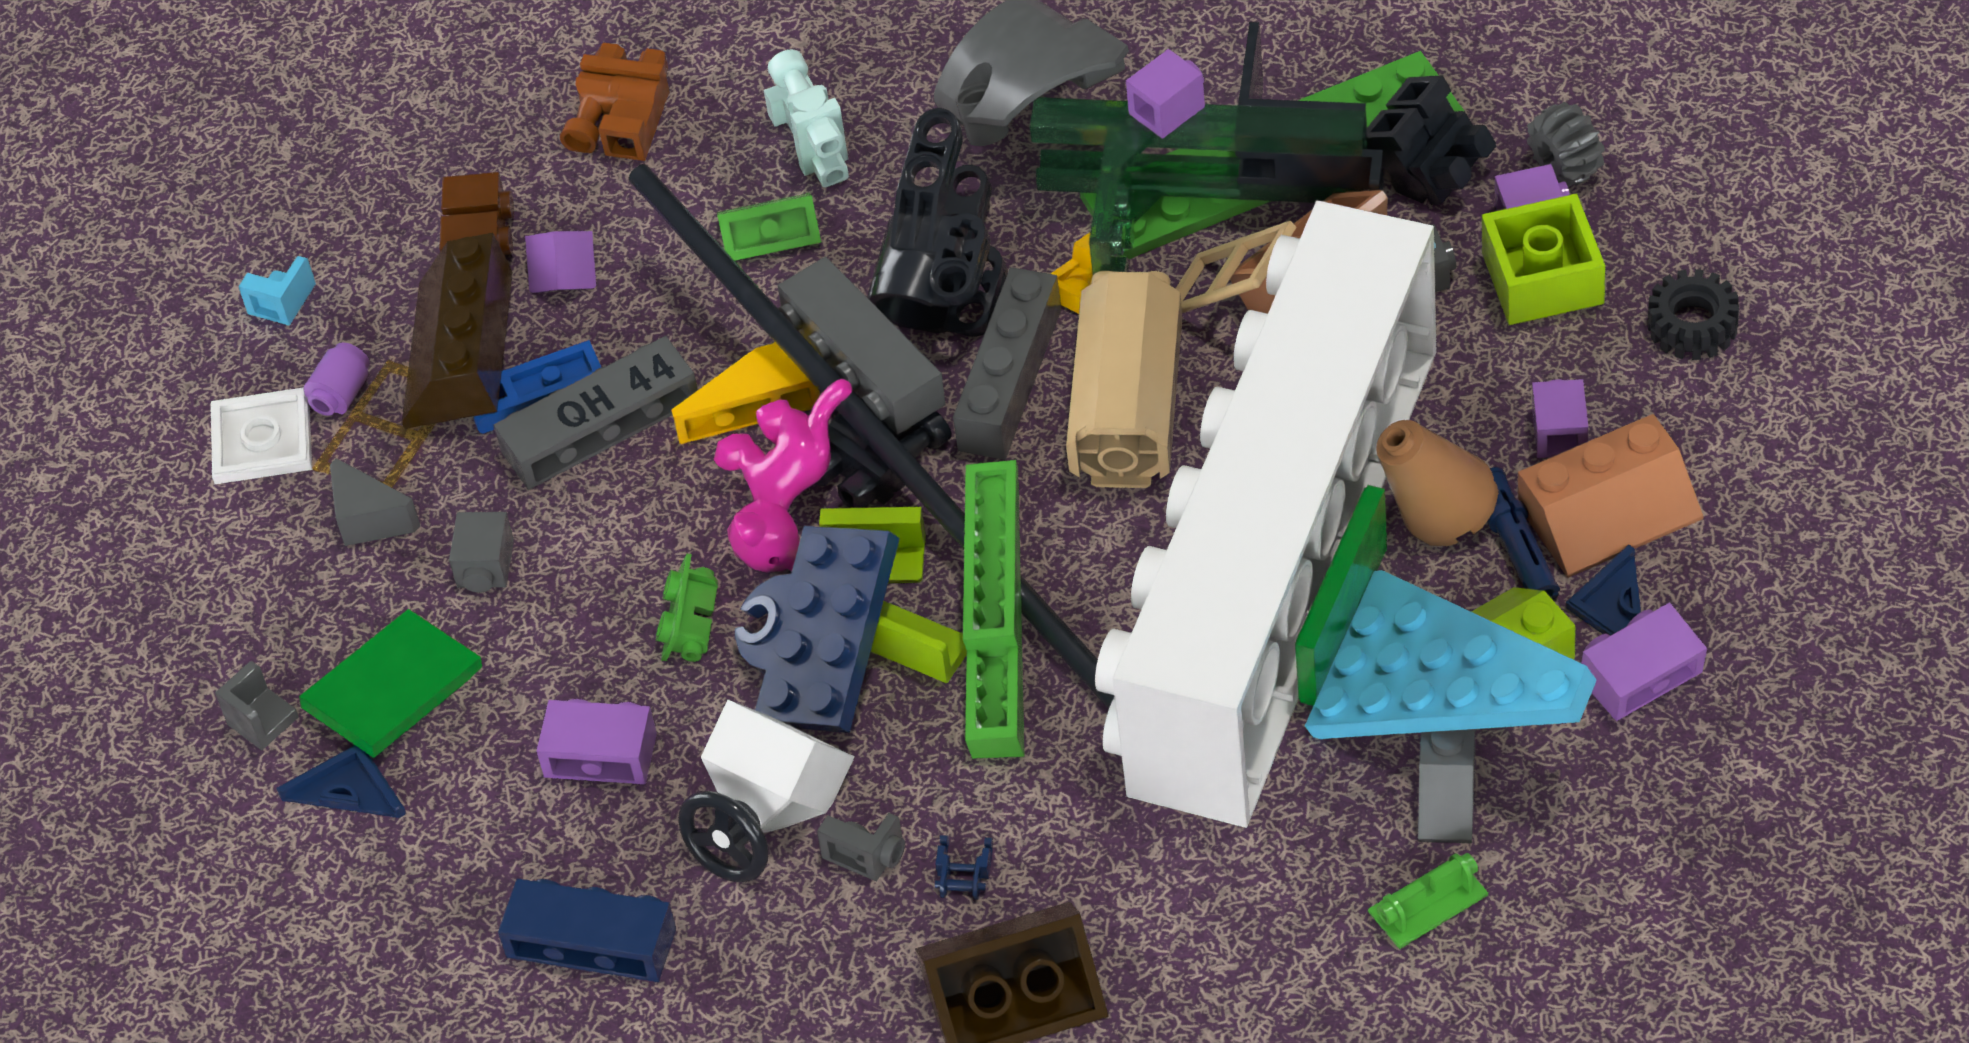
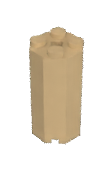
(1125, 379)

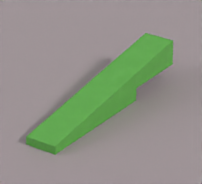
(993, 611)

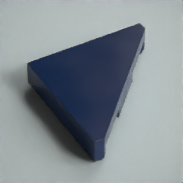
(1610, 596)
(345, 783)

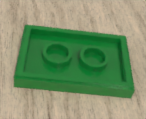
(390, 683)

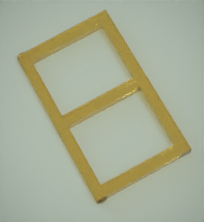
(357, 415)

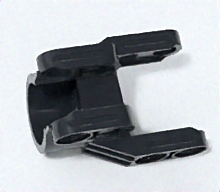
(937, 241)

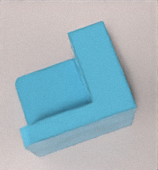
(280, 294)

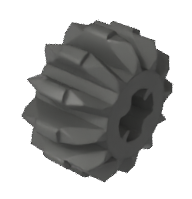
(1567, 142)

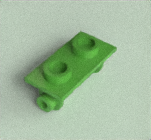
(689, 593)
(1429, 900)

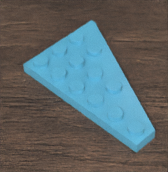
(1438, 667)

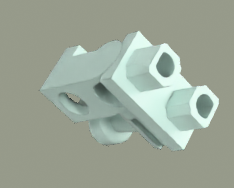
(811, 117)

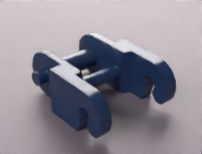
(980, 868)

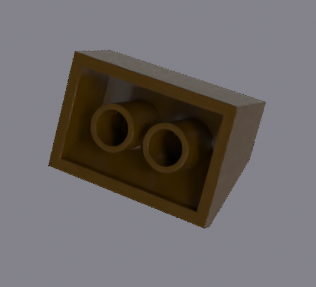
(1014, 979)

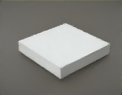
(260, 435)

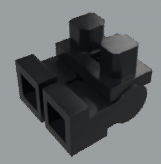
(1426, 141)

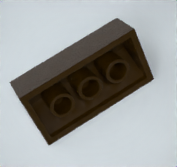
(459, 334)

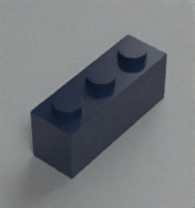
(587, 929)

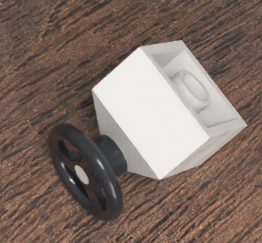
(763, 782)

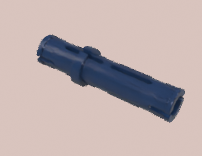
(1511, 524)

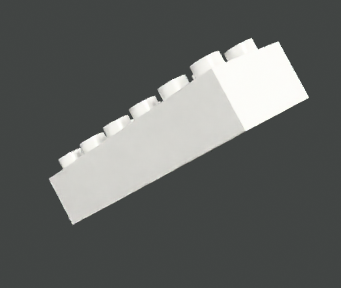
(1324, 373)

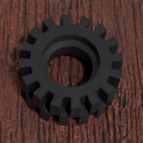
(1692, 336)

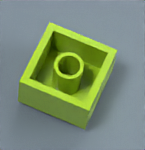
(1543, 259)

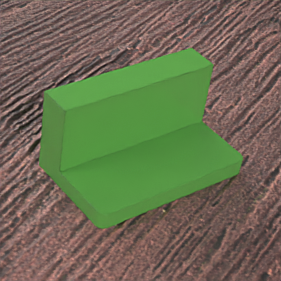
(769, 227)

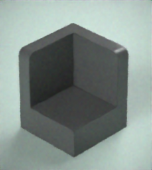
(254, 708)

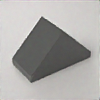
(368, 507)

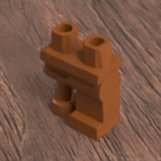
(626, 93)

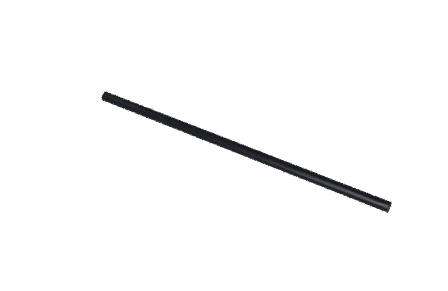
(853, 410)

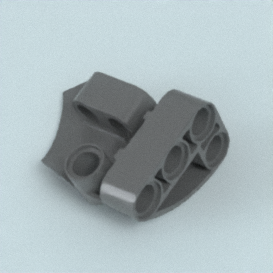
(1015, 59)

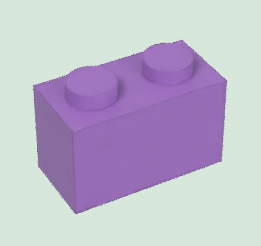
(1643, 660)
(596, 741)

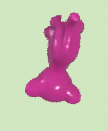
(764, 530)

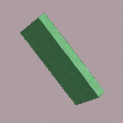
(1341, 593)

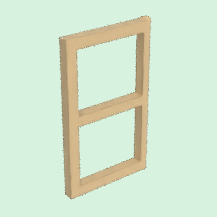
(1235, 252)

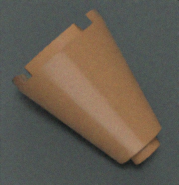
(1435, 483)

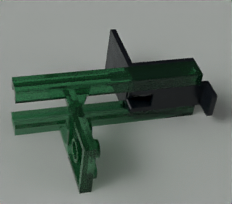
(1279, 145)

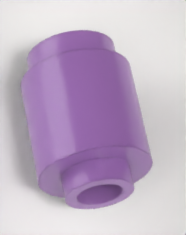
(337, 379)

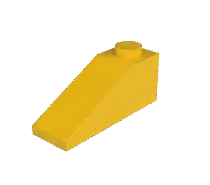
(739, 391)

